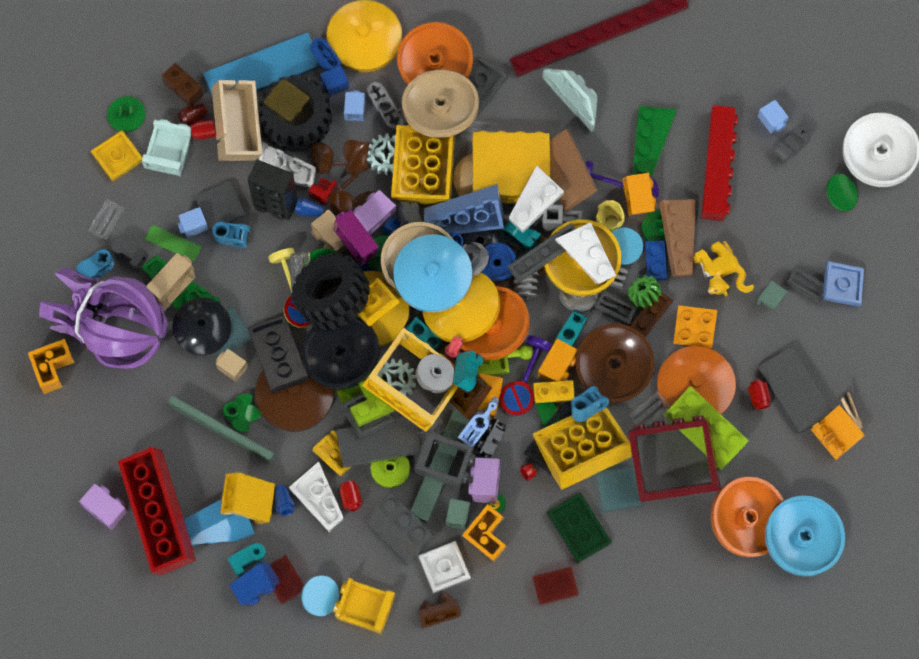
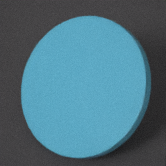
(630, 245)
(320, 595)

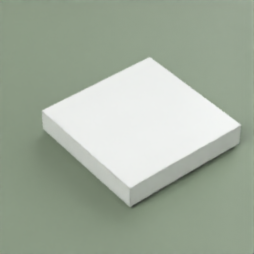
(444, 567)

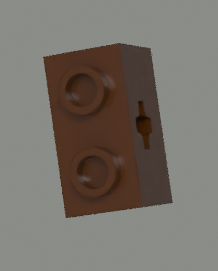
(182, 85)

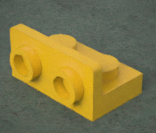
(553, 391)

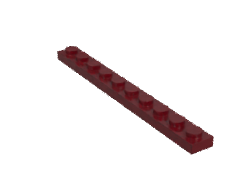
(595, 35)

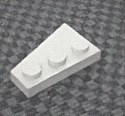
(302, 171)
(535, 199)
(588, 252)
(317, 497)

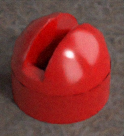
(528, 472)

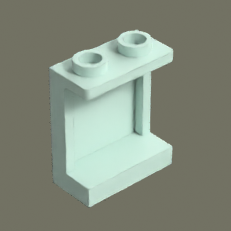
(168, 147)

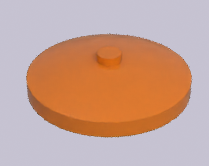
(434, 48)
(507, 331)
(703, 371)
(742, 514)

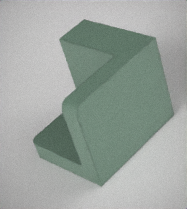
(772, 295)
(457, 514)

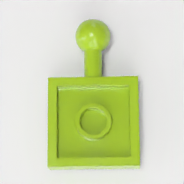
(501, 365)

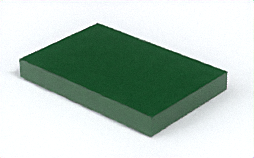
(579, 527)

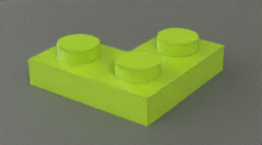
(370, 409)

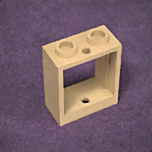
(172, 280)

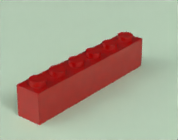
(718, 163)

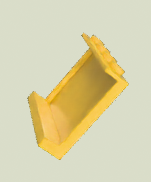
(508, 160)

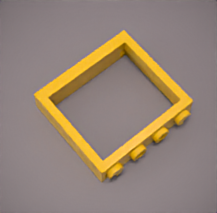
(394, 397)

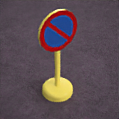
(291, 314)

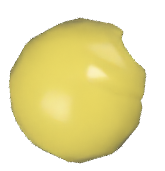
(610, 215)

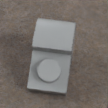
(556, 217)

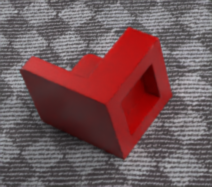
(323, 190)

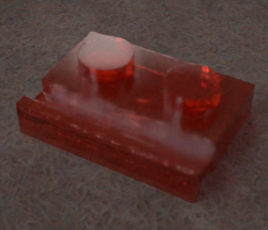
(290, 582)
(555, 586)

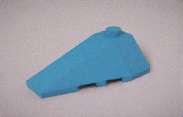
(213, 527)

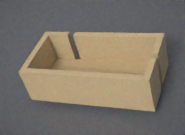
(236, 120)

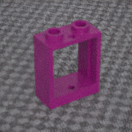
(355, 237)

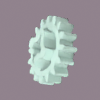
(378, 154)
(388, 374)

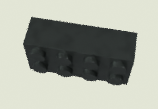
(272, 190)

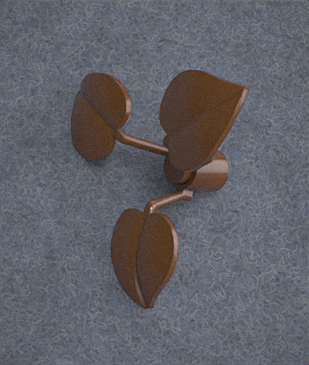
(356, 155)

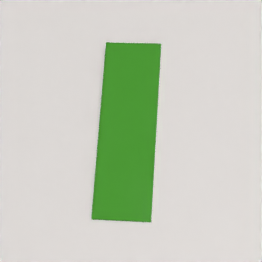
(173, 242)

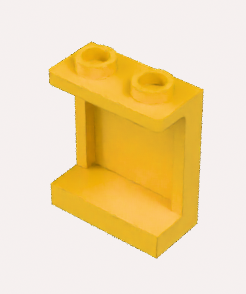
(247, 497)
(364, 606)

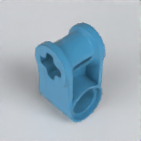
(232, 234)
(94, 266)
(588, 404)

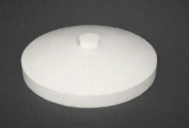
(881, 149)

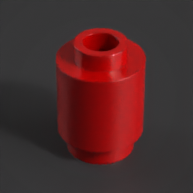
(203, 129)
(759, 394)
(351, 496)

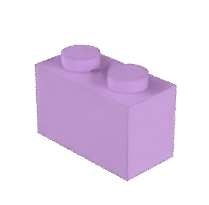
(375, 211)
(485, 480)
(103, 506)

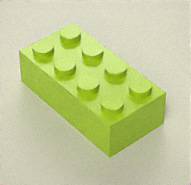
(726, 437)

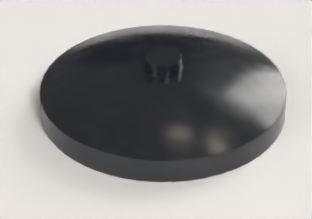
(341, 355)

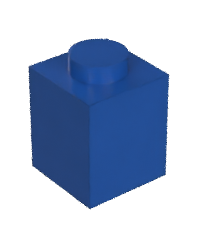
(334, 81)

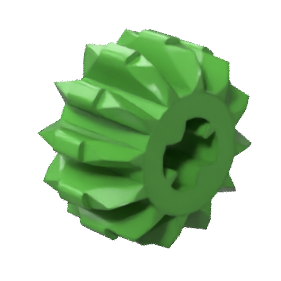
(644, 291)

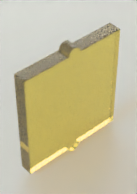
(286, 100)

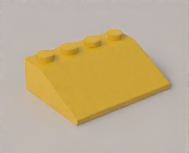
(422, 167)
(582, 448)

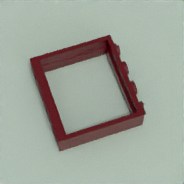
(677, 424)

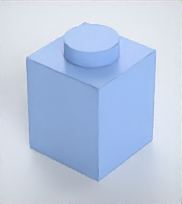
(354, 106)
(773, 117)
(192, 223)

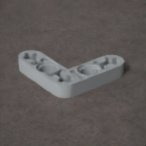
(397, 114)

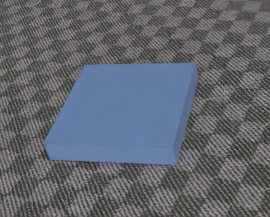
(843, 284)

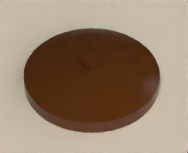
(615, 361)
(295, 407)

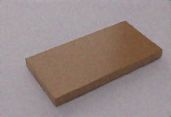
(569, 171)

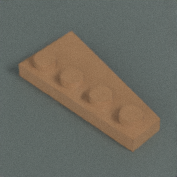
(678, 226)

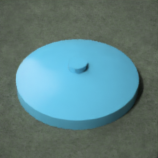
(432, 273)
(804, 536)

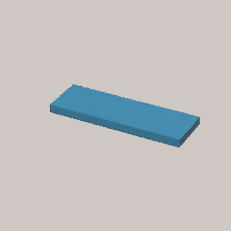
(269, 64)

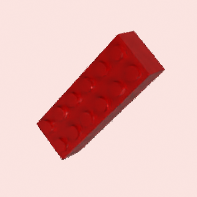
(156, 511)

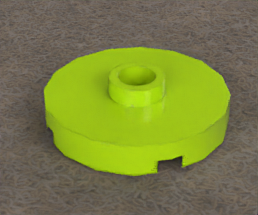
(392, 478)

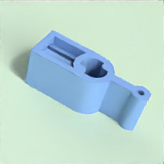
(478, 428)

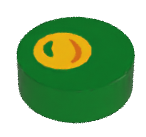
(501, 504)

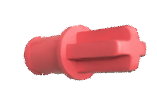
(453, 349)

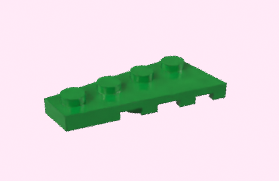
(651, 134)
(191, 292)

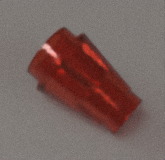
(192, 114)

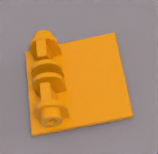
(695, 326)
(837, 432)

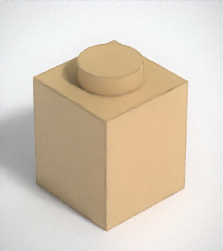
(231, 365)

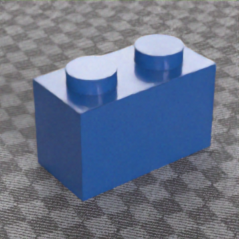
(255, 584)

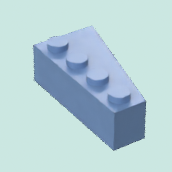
(468, 213)

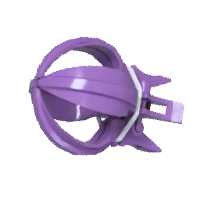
(91, 298)

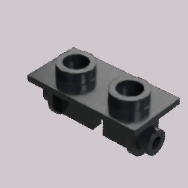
(493, 432)

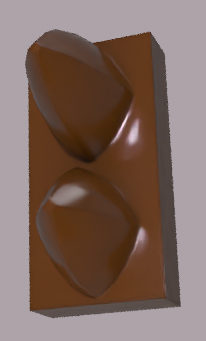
(444, 611)

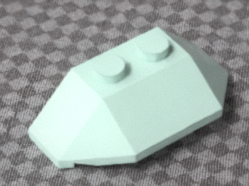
(574, 93)

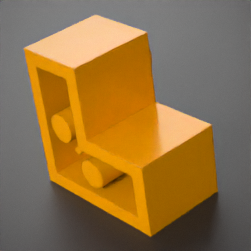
(46, 362)
(481, 531)

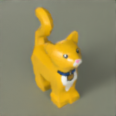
(721, 266)

